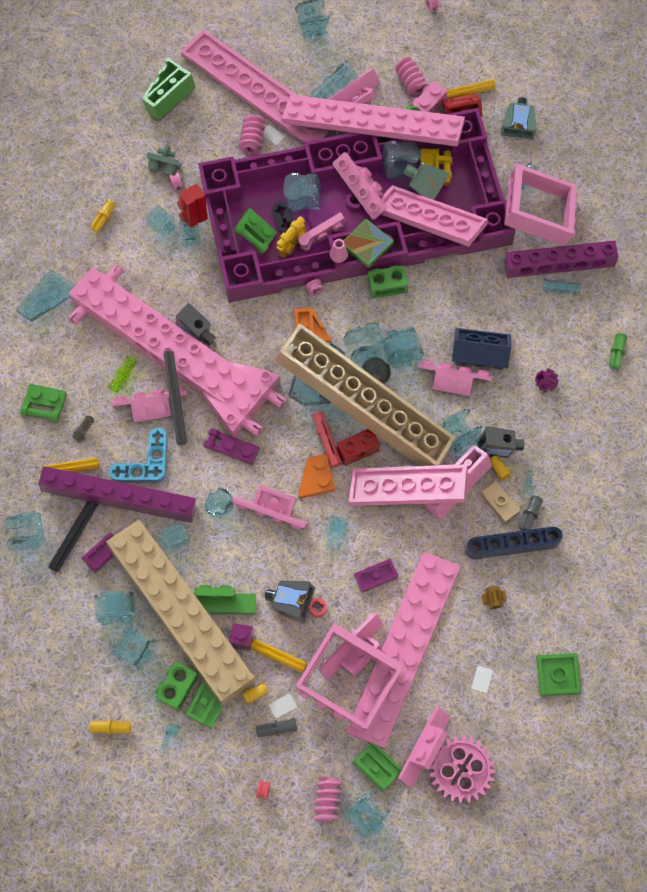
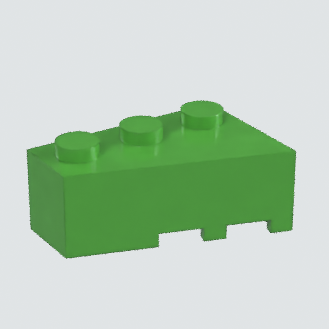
(168, 89)

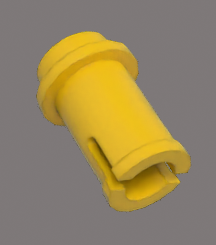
(502, 471)
(254, 693)

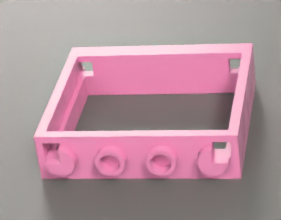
(533, 224)
(363, 647)

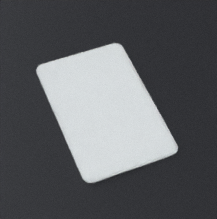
(273, 134)
(482, 679)
(282, 706)

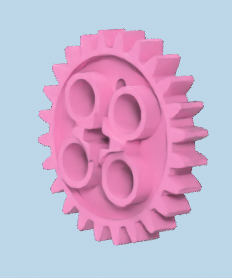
(477, 780)

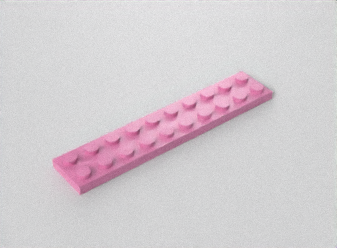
(246, 82)
(373, 120)
(406, 644)

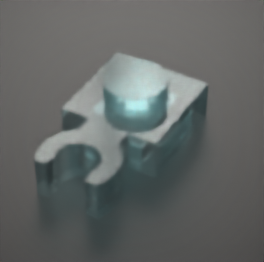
(336, 529)

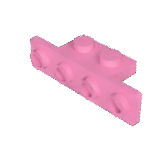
(359, 90)
(361, 185)
(454, 379)
(148, 406)
(272, 503)
(348, 656)
(425, 748)

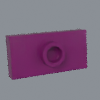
(98, 555)

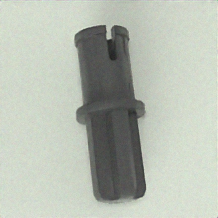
(530, 513)
(276, 728)

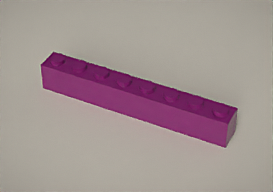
(117, 494)

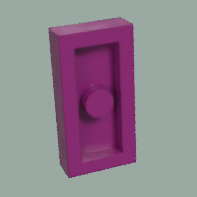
(376, 575)

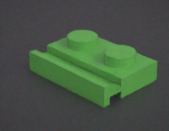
(204, 707)
(377, 766)

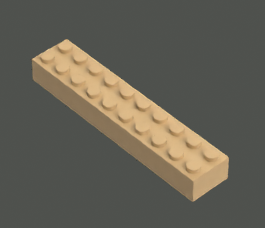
(364, 397)
(180, 612)

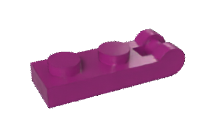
(232, 447)

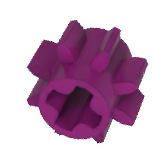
(546, 380)

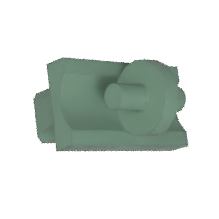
(170, 164)

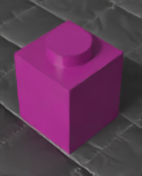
(241, 636)

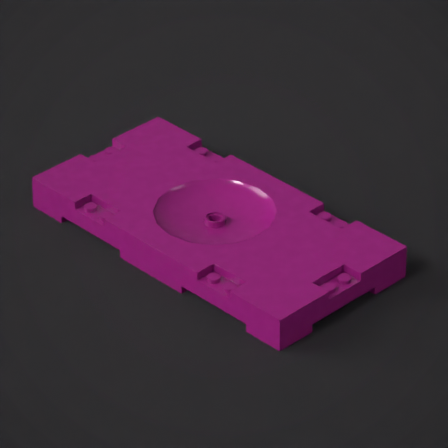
(259, 184)

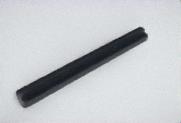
(73, 536)

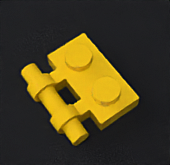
(432, 158)
(290, 239)

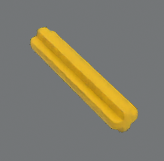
(471, 89)
(77, 466)
(278, 655)

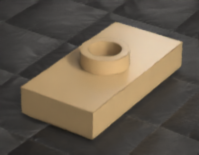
(500, 502)

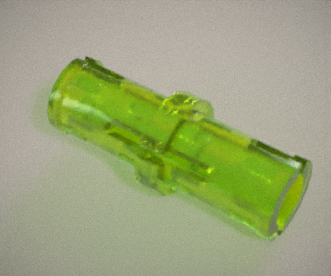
(122, 374)

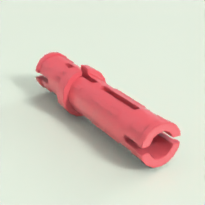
(324, 432)

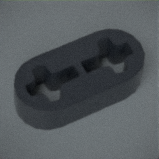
(280, 220)

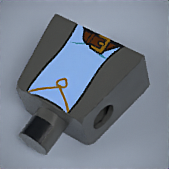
(194, 324)
(499, 442)
(292, 599)

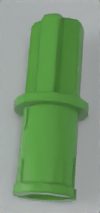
(617, 351)

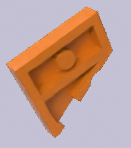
(309, 319)
(316, 477)

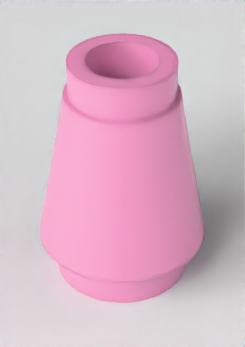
(338, 251)

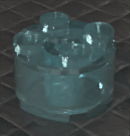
(402, 348)
(114, 607)

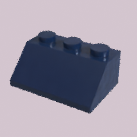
(481, 348)

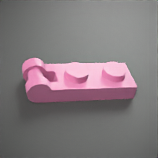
(322, 231)

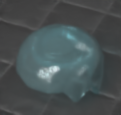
(219, 503)

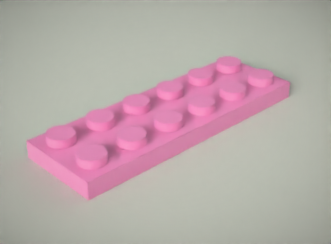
(432, 216)
(408, 485)

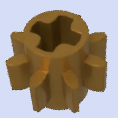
(494, 597)

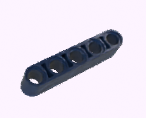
(521, 537)

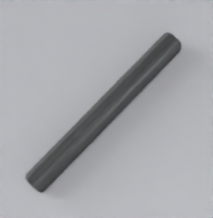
(175, 397)

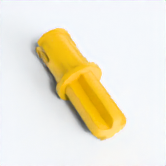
(103, 215)
(110, 727)

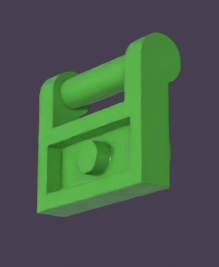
(255, 230)
(43, 397)

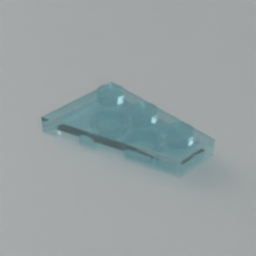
(337, 80)
(45, 296)

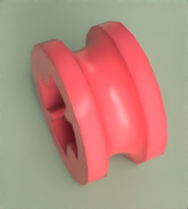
(313, 611)
(263, 789)

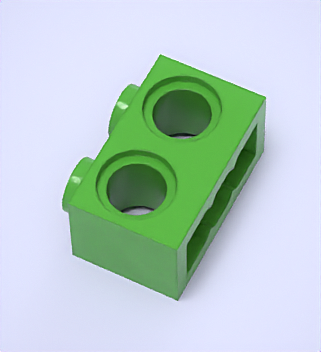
(389, 286)
(181, 688)

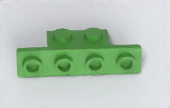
(225, 600)

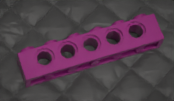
(561, 259)

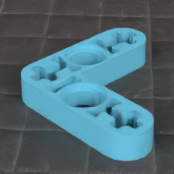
(152, 465)

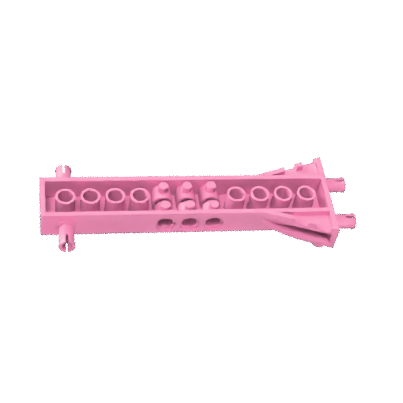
(229, 388)

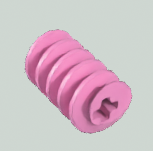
(410, 76)
(252, 135)
(327, 799)

